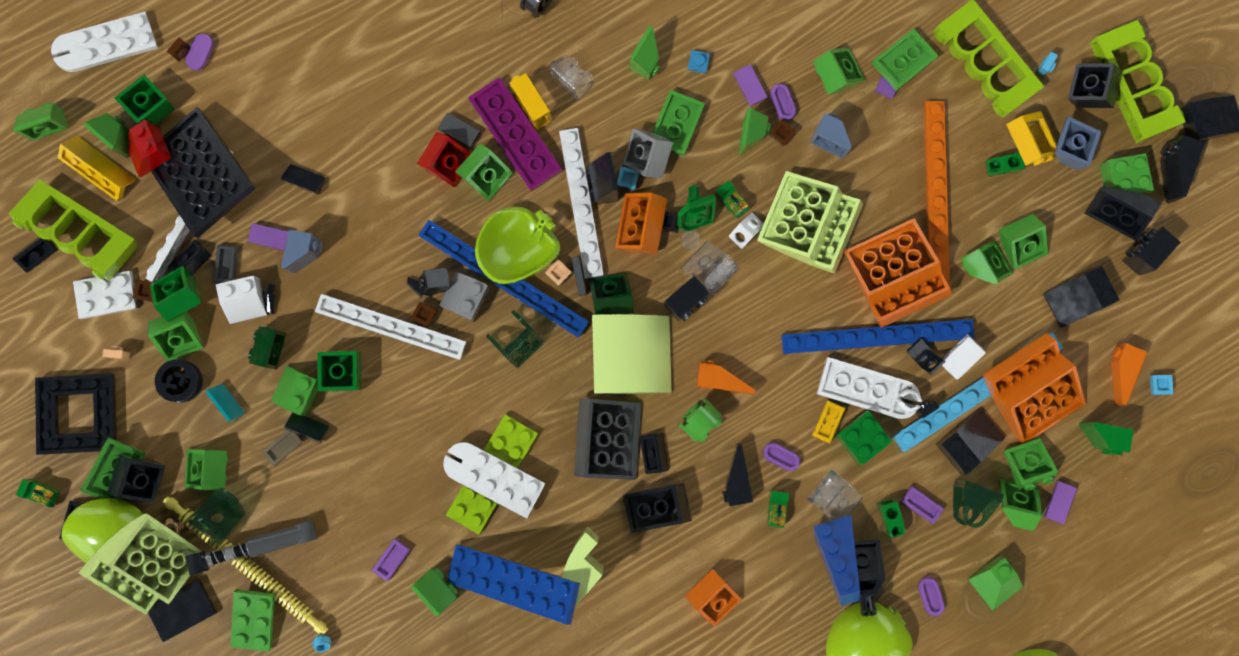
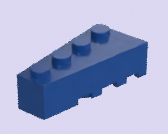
(838, 552)

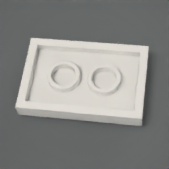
(105, 297)

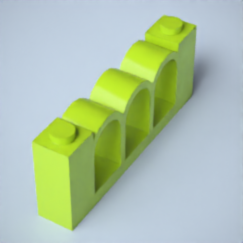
(961, 20)
(1132, 36)
(42, 198)

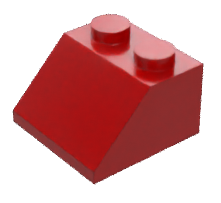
(147, 147)
(443, 158)

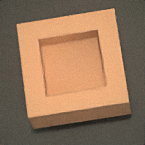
(558, 272)
(116, 352)

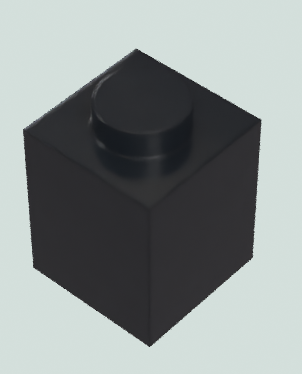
(434, 281)

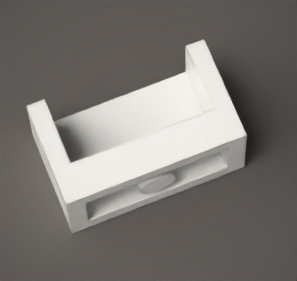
(962, 356)

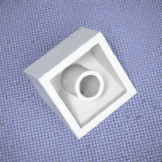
(242, 299)

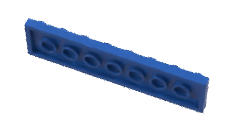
(514, 584)

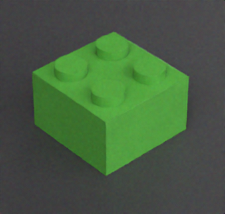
(1128, 174)

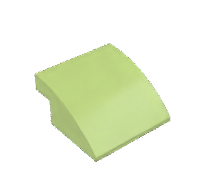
(810, 221)
(631, 354)
(141, 563)
(582, 566)

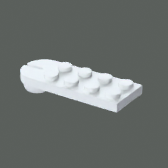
(104, 43)
(868, 389)
(493, 478)

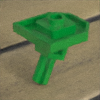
(697, 211)

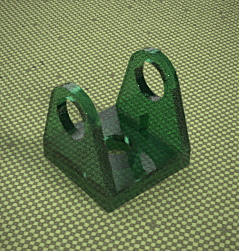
(522, 347)
(975, 498)
(221, 503)

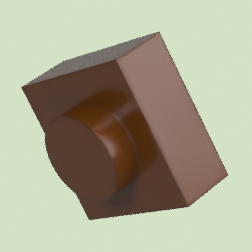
(179, 49)
(782, 132)
(142, 291)
(424, 314)

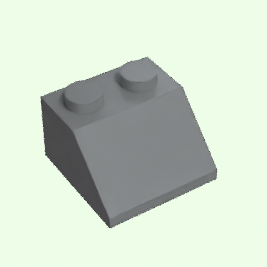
(647, 153)
(465, 296)

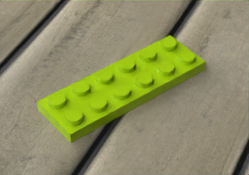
(508, 443)

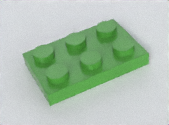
(904, 59)
(678, 120)
(100, 475)
(252, 620)

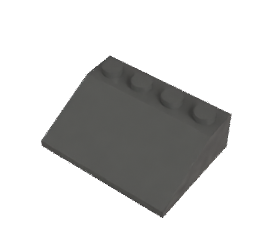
(607, 439)

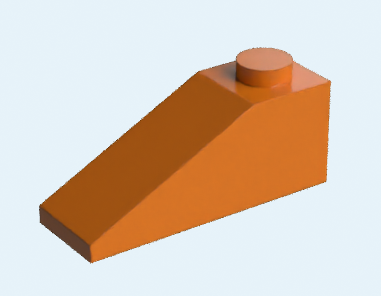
(1125, 370)
(716, 377)

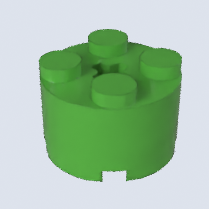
(700, 420)

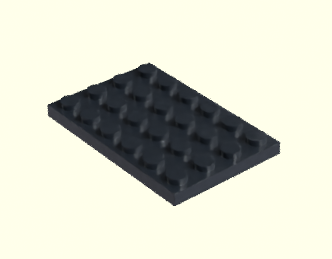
(202, 173)

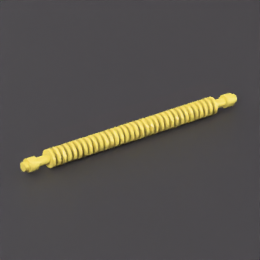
(244, 565)

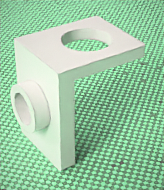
(749, 228)

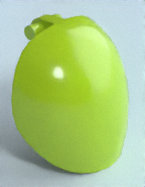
(516, 244)
(95, 524)
(869, 635)

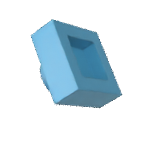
(698, 61)

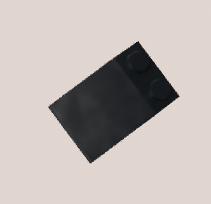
(1211, 118)
(1179, 166)
(603, 180)
(1123, 210)
(1081, 296)
(970, 442)
(657, 508)

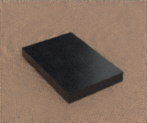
(185, 610)

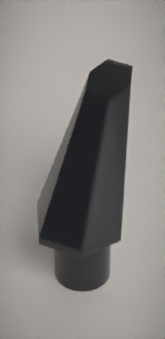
(413, 284)
(269, 298)

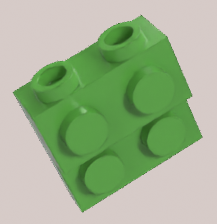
(1030, 464)

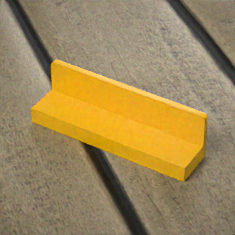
(95, 167)

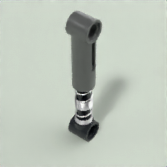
(253, 547)

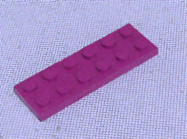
(515, 134)

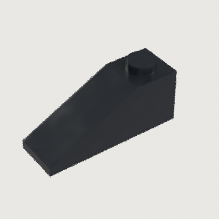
(737, 483)

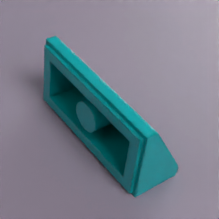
(225, 403)

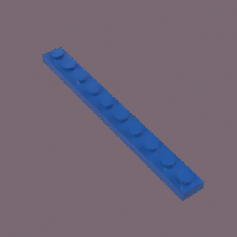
(520, 290)
(876, 336)

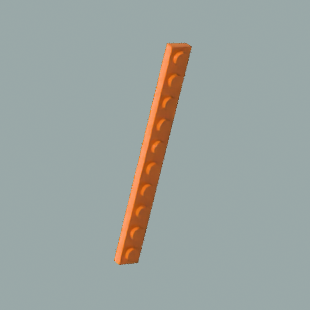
(936, 182)

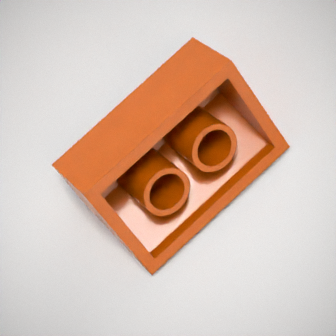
(641, 223)

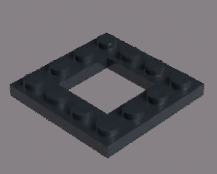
(47, 421)

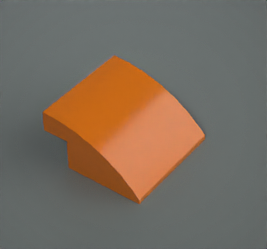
(898, 272)
(1035, 388)

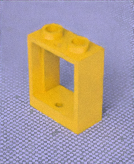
(530, 101)
(1033, 138)

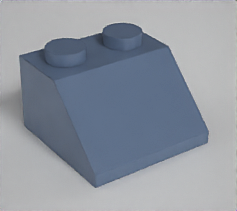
(831, 136)
(1076, 144)
(300, 250)

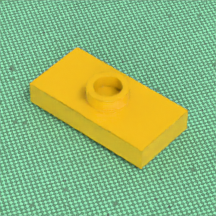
(828, 422)

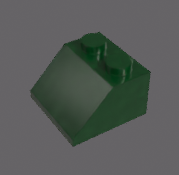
(611, 294)
(267, 347)

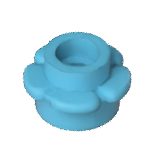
(321, 643)

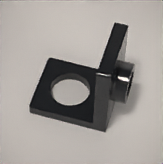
(924, 356)

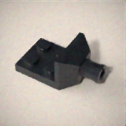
(870, 574)

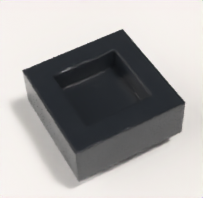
(670, 222)
(927, 408)

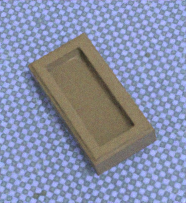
(282, 447)

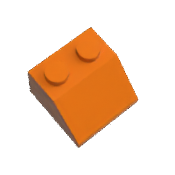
(713, 597)

